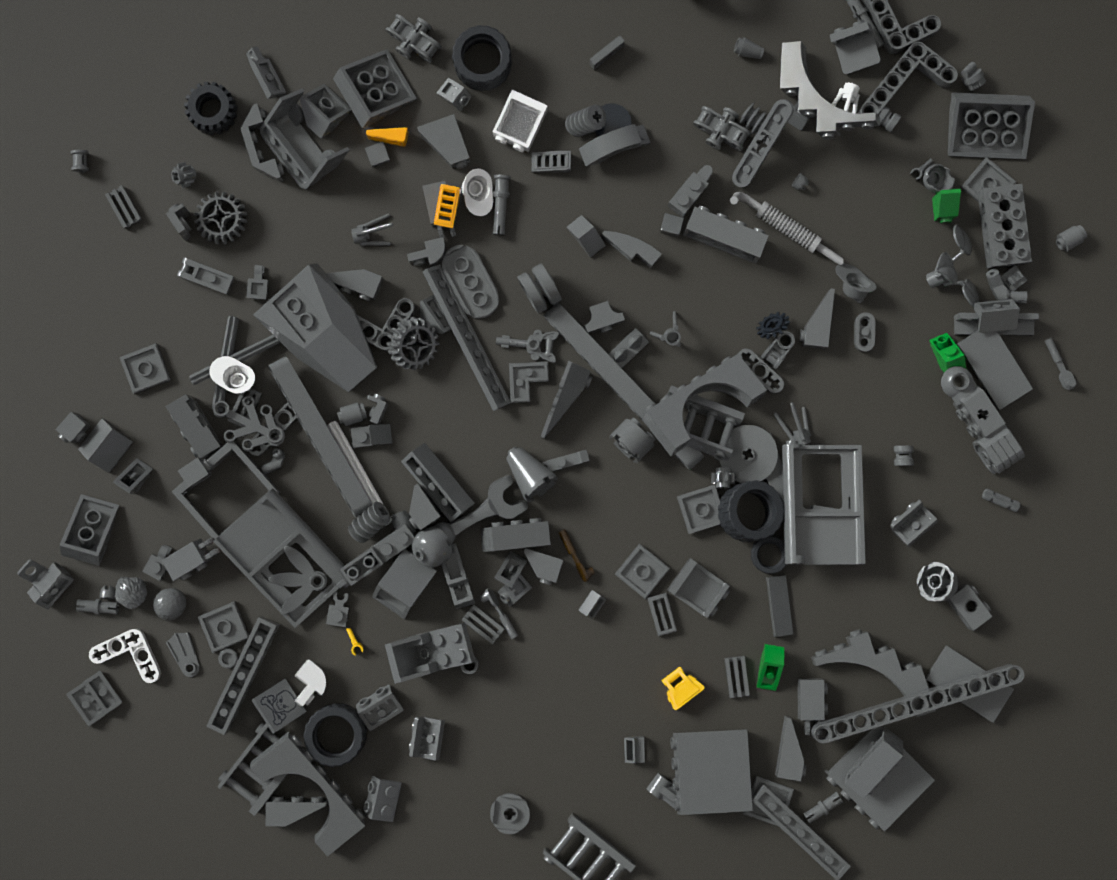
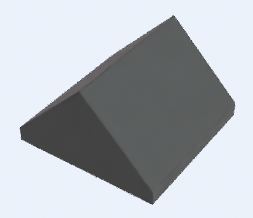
(105, 446)

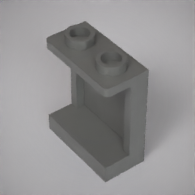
(699, 588)

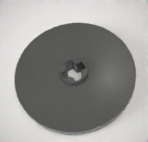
(762, 447)

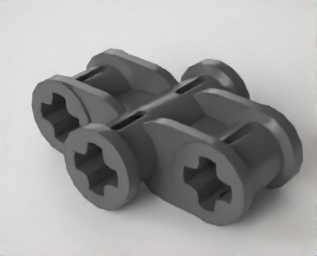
(413, 38)
(715, 125)

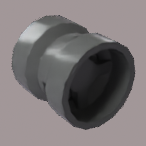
(888, 119)
(905, 460)

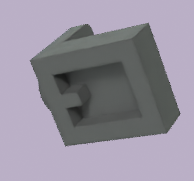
(454, 94)
(377, 413)
(511, 595)

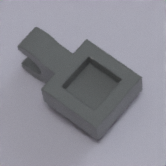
(258, 287)
(154, 566)

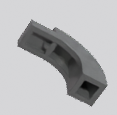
(613, 143)

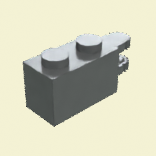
(690, 191)
(431, 195)
(189, 558)
(811, 702)

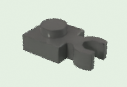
(338, 613)

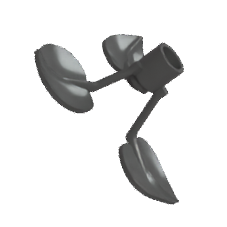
(945, 270)

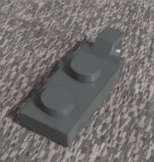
(265, 74)

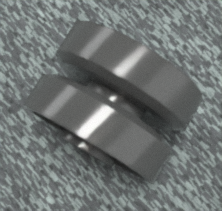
(542, 287)

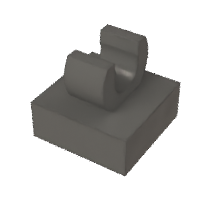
(1013, 278)

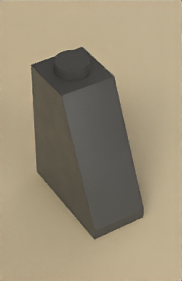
(446, 140)

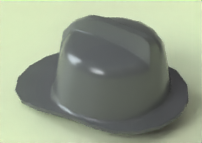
(855, 283)

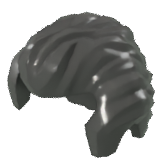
(130, 592)

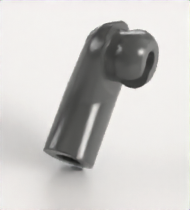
(276, 462)

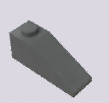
(817, 329)
(790, 759)

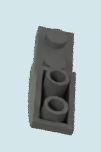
(378, 554)

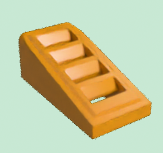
(393, 136)
(451, 189)

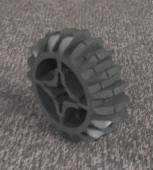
(228, 217)
(410, 330)

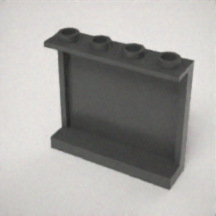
(711, 772)
(892, 795)

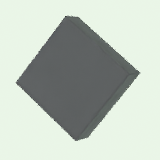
(377, 154)

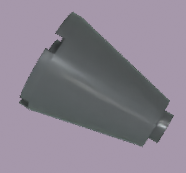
(530, 474)

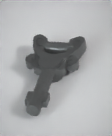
(533, 344)

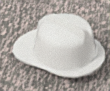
(478, 192)
(232, 374)

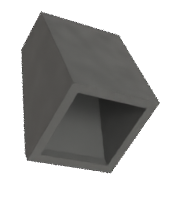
(403, 584)

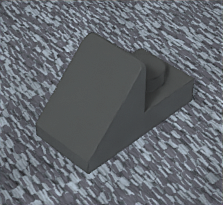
(371, 435)

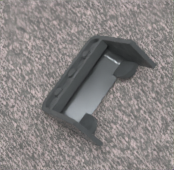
(294, 145)

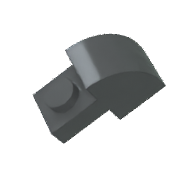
(434, 253)

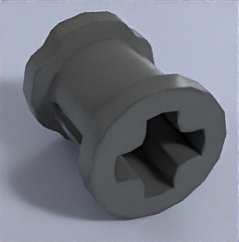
(79, 160)

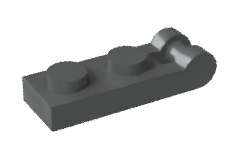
(206, 276)

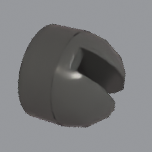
(799, 182)
(106, 593)

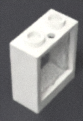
(519, 121)

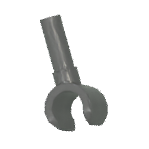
(922, 168)

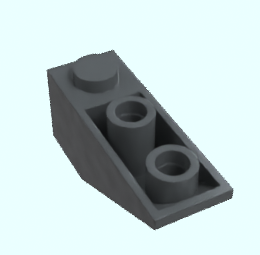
(358, 281)
(286, 811)

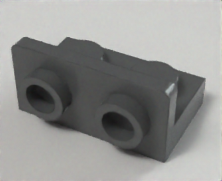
(177, 214)
(379, 707)

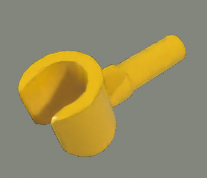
(355, 643)

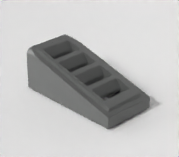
(552, 169)

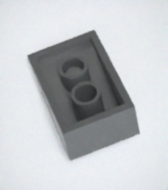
(89, 530)

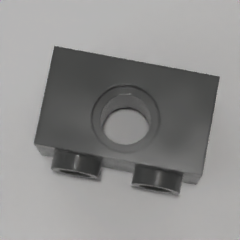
(978, 615)

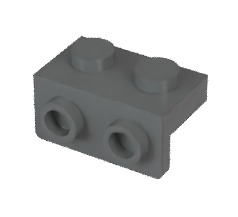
(913, 523)
(426, 738)
(382, 799)

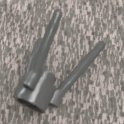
(362, 233)
(671, 335)
(801, 435)

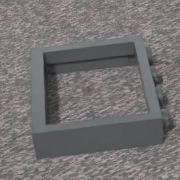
(214, 461)

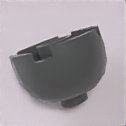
(431, 547)
(937, 582)

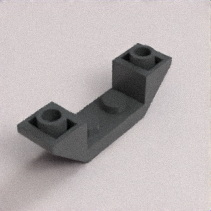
(252, 122)

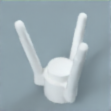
(848, 94)

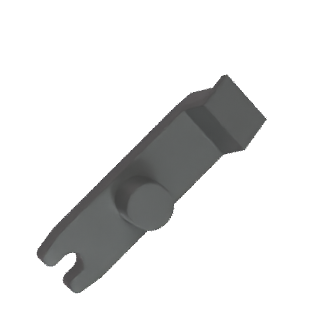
(567, 460)

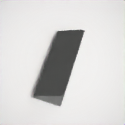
(779, 605)

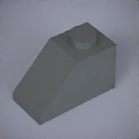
(544, 566)

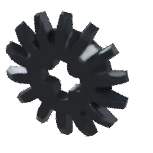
(780, 321)

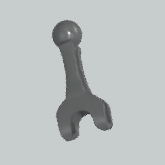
(491, 506)

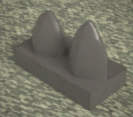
(628, 348)

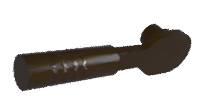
(586, 573)

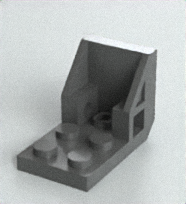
(429, 652)

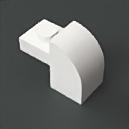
(314, 679)

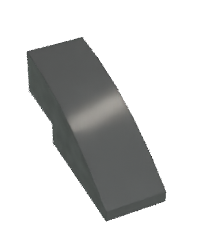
(632, 247)
(458, 580)

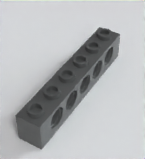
(243, 675)

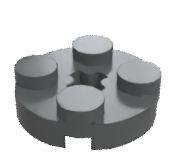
(501, 820)

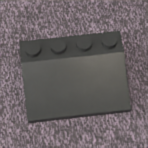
(990, 125)

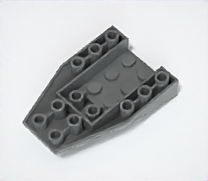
(319, 328)

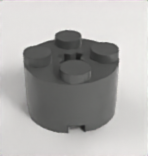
(632, 439)

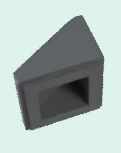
(797, 119)
(671, 225)

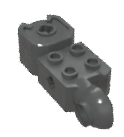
(994, 440)

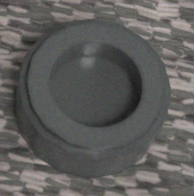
(228, 658)

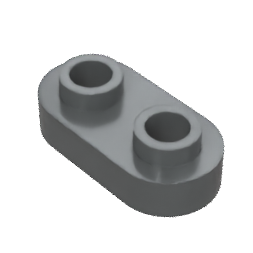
(864, 332)

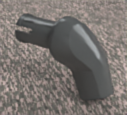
(1000, 290)

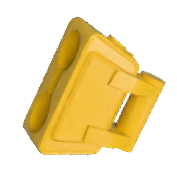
(684, 690)

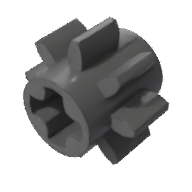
(183, 175)
(723, 478)

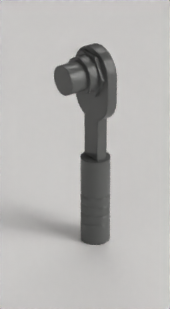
(1066, 377)
(489, 595)

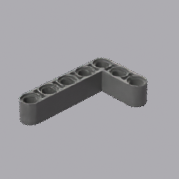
(896, 33)
(900, 76)
(380, 334)

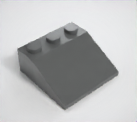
(374, 87)

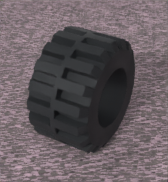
(200, 97)

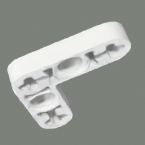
(134, 648)

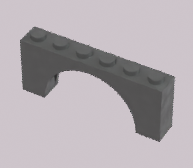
(730, 377)
(289, 757)

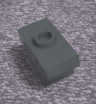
(603, 318)

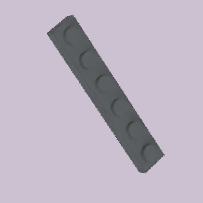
(800, 832)

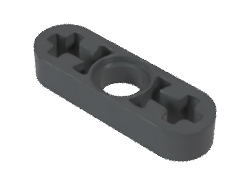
(775, 376)

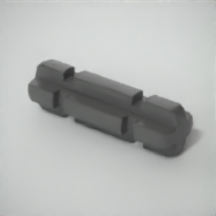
(1001, 500)

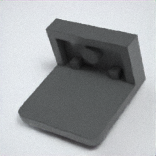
(856, 47)

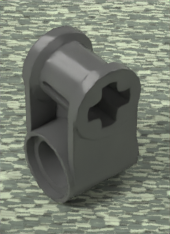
(778, 350)

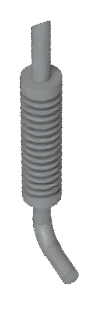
(787, 225)

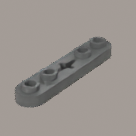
(772, 126)

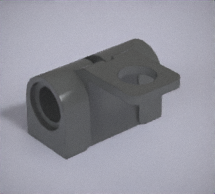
(47, 583)

